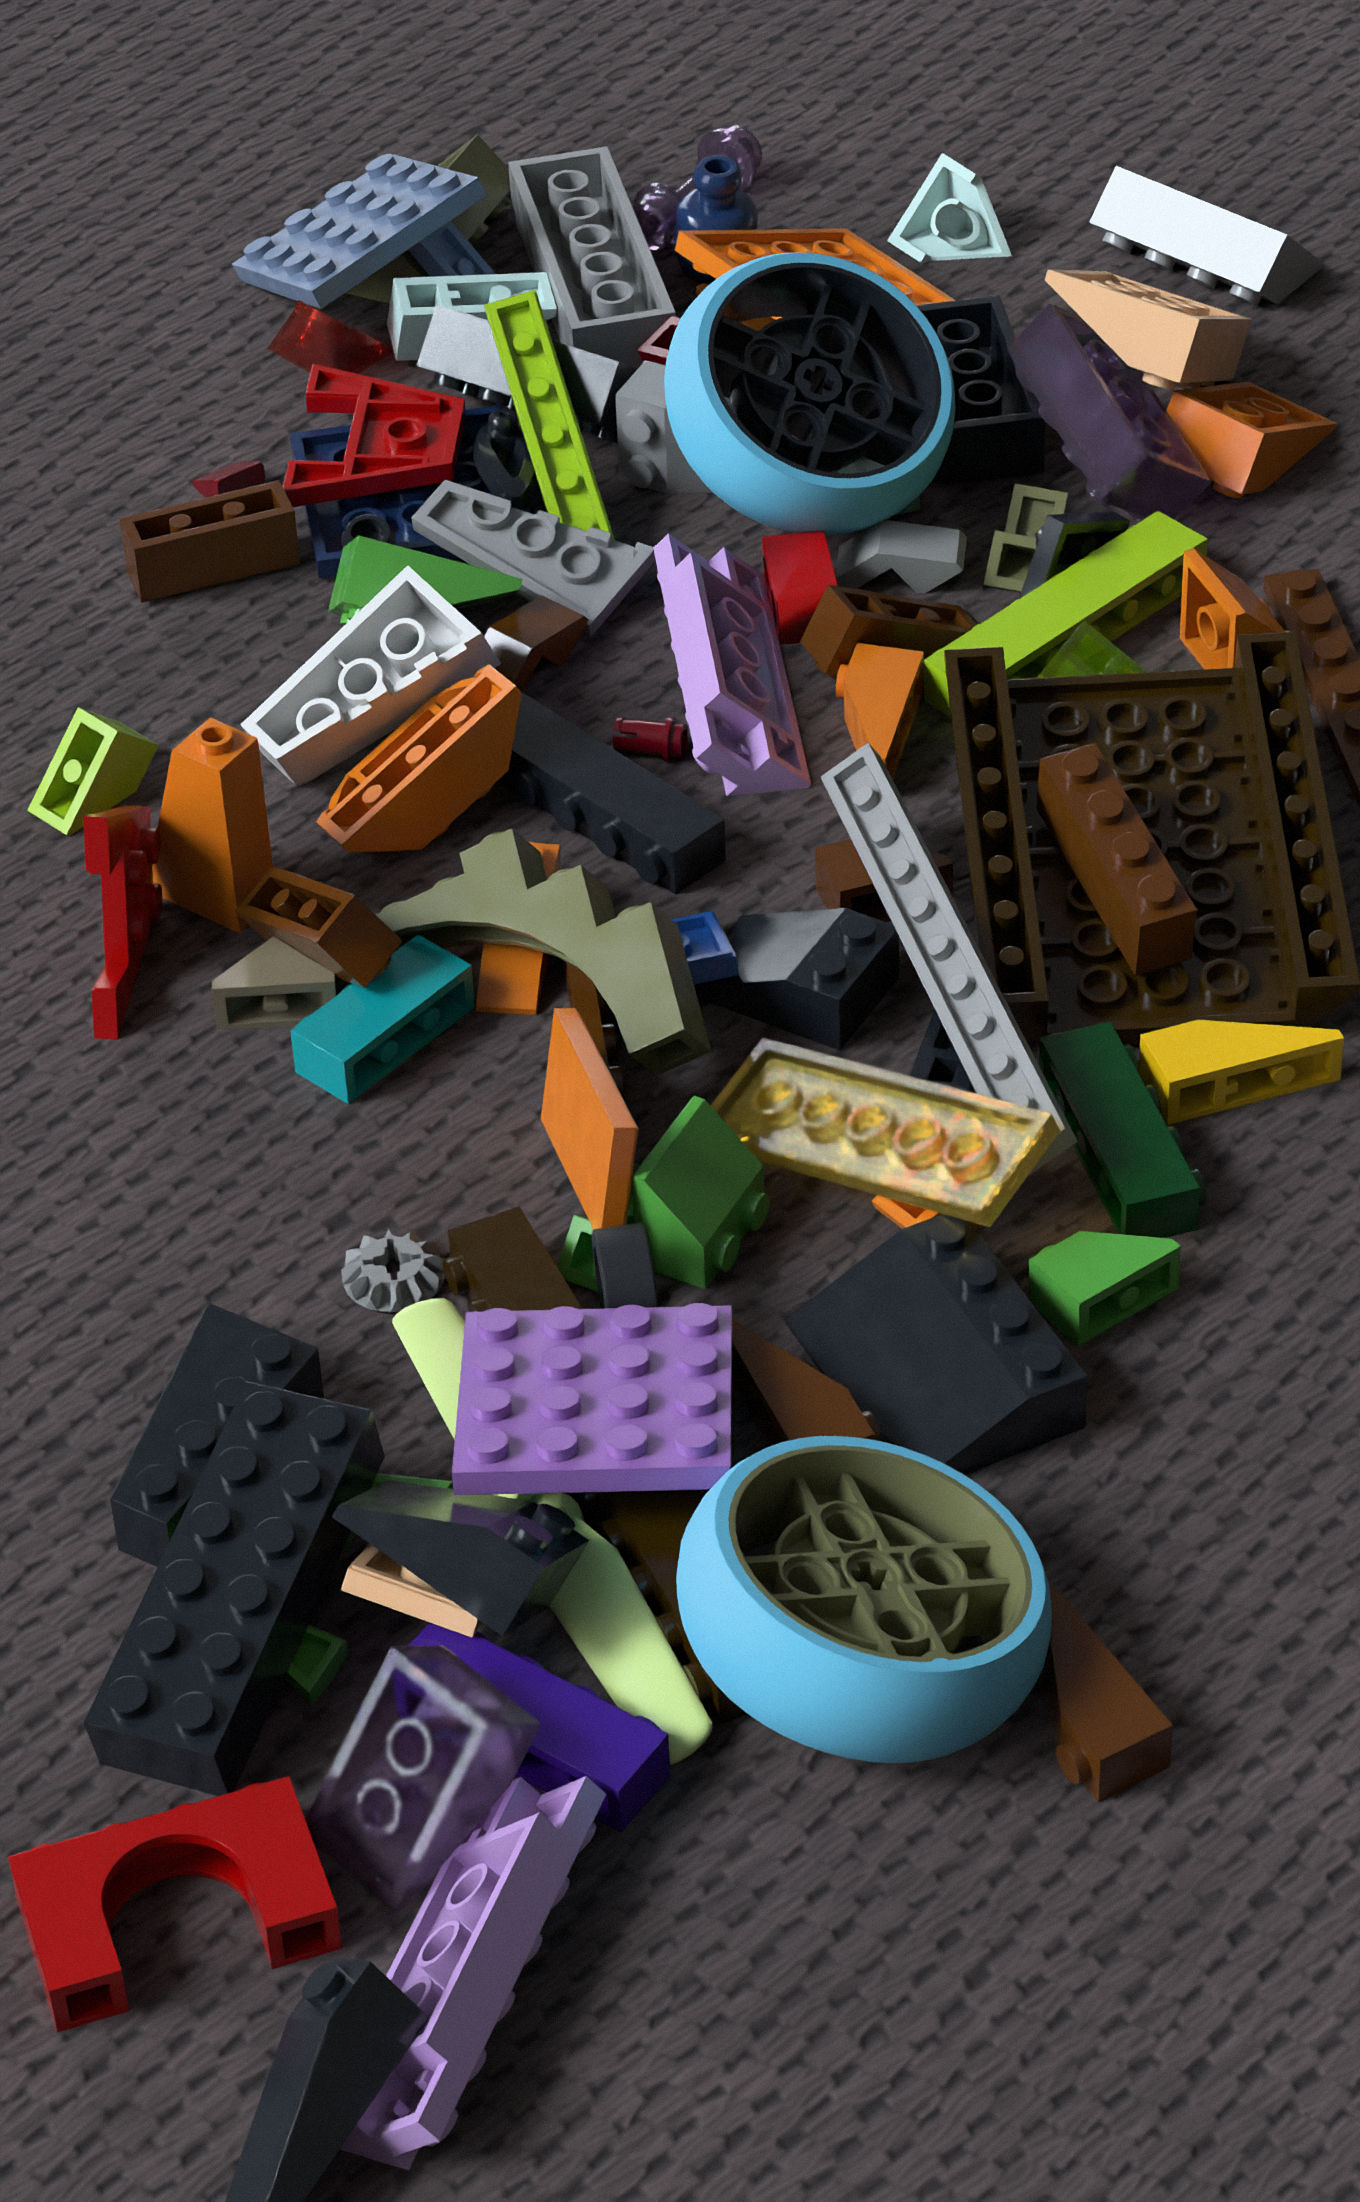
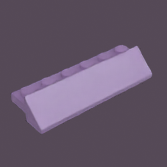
(731, 670)
(467, 1955)

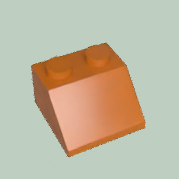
(1216, 610)

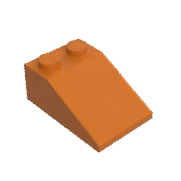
(1245, 433)

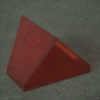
(322, 340)

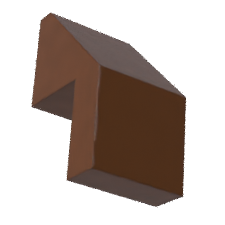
(531, 633)

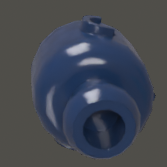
(714, 205)

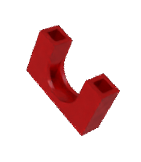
(242, 1838)

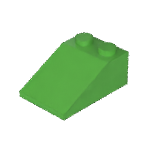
(372, 564)

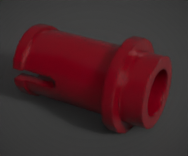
(653, 738)

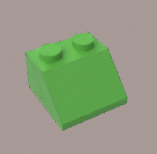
(698, 1196)

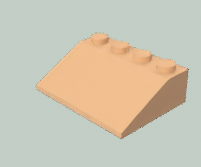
(1156, 330)

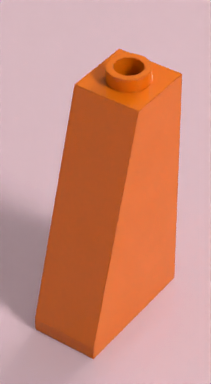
(213, 824)

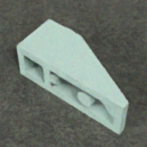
(416, 298)

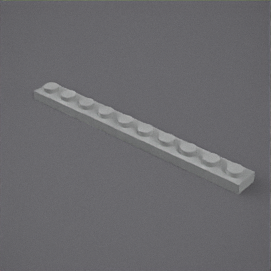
(939, 941)

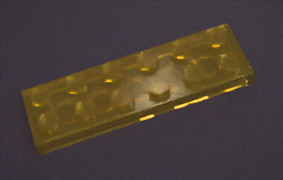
(884, 1131)

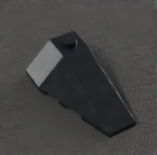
(324, 2078)

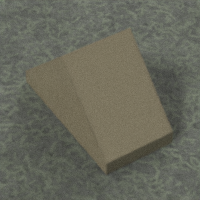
(271, 988)

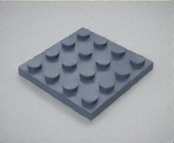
(357, 229)

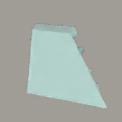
(950, 218)

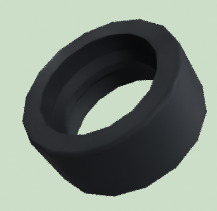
(624, 1267)

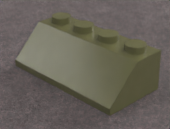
(472, 159)

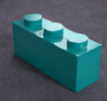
(380, 1026)

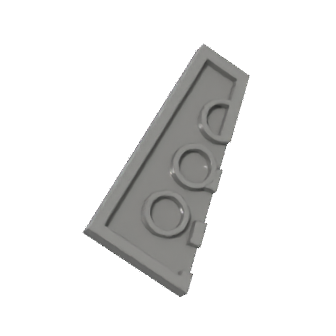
(553, 559)

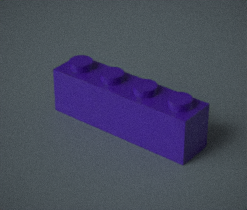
(578, 1729)

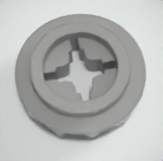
(370, 1284)

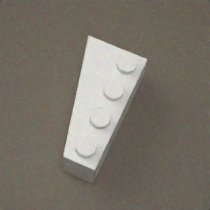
(368, 679)

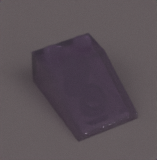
(418, 1770)

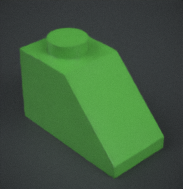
(1101, 1280)

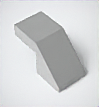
(916, 552)

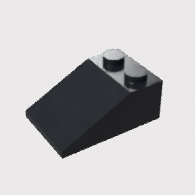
(809, 971)
(480, 1551)

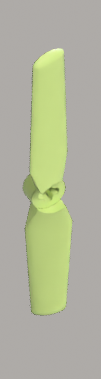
(599, 1597)

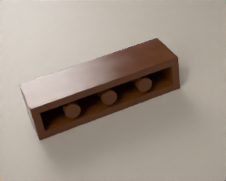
(1116, 859)

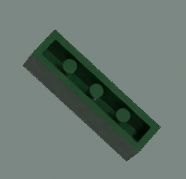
(1121, 1133)

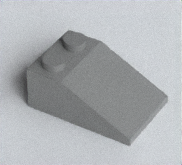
(645, 438)

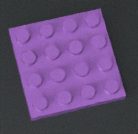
(594, 1400)

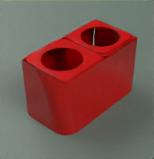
(798, 575)

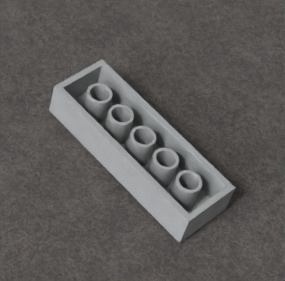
(593, 250)

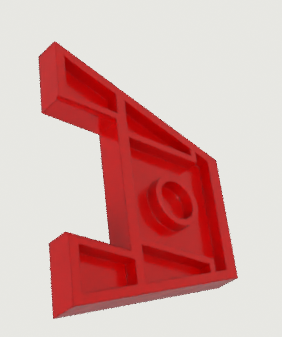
(395, 440)
(122, 851)

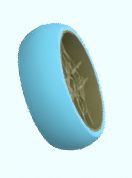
(863, 1599)

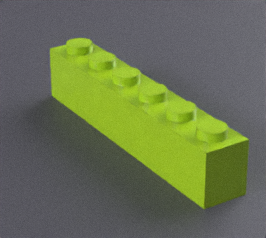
(1106, 589)

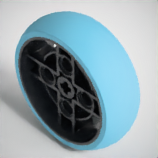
(872, 345)

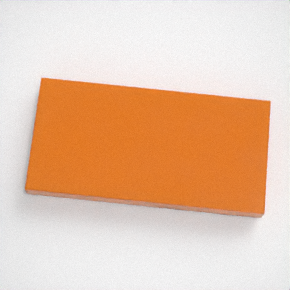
(588, 1122)

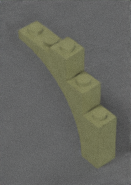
(629, 958)

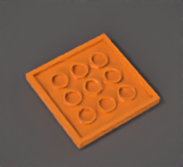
(723, 250)

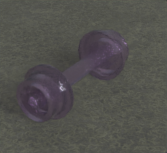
(658, 203)

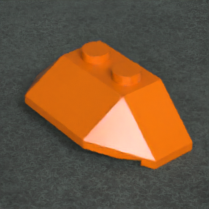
(427, 768)

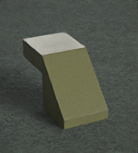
(1015, 548)

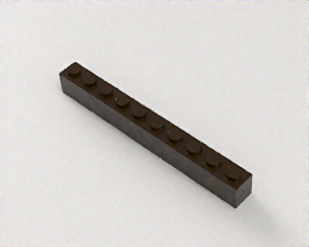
(507, 1267)

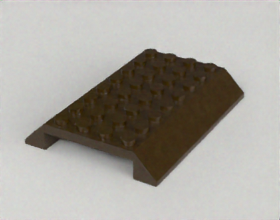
(1230, 795)

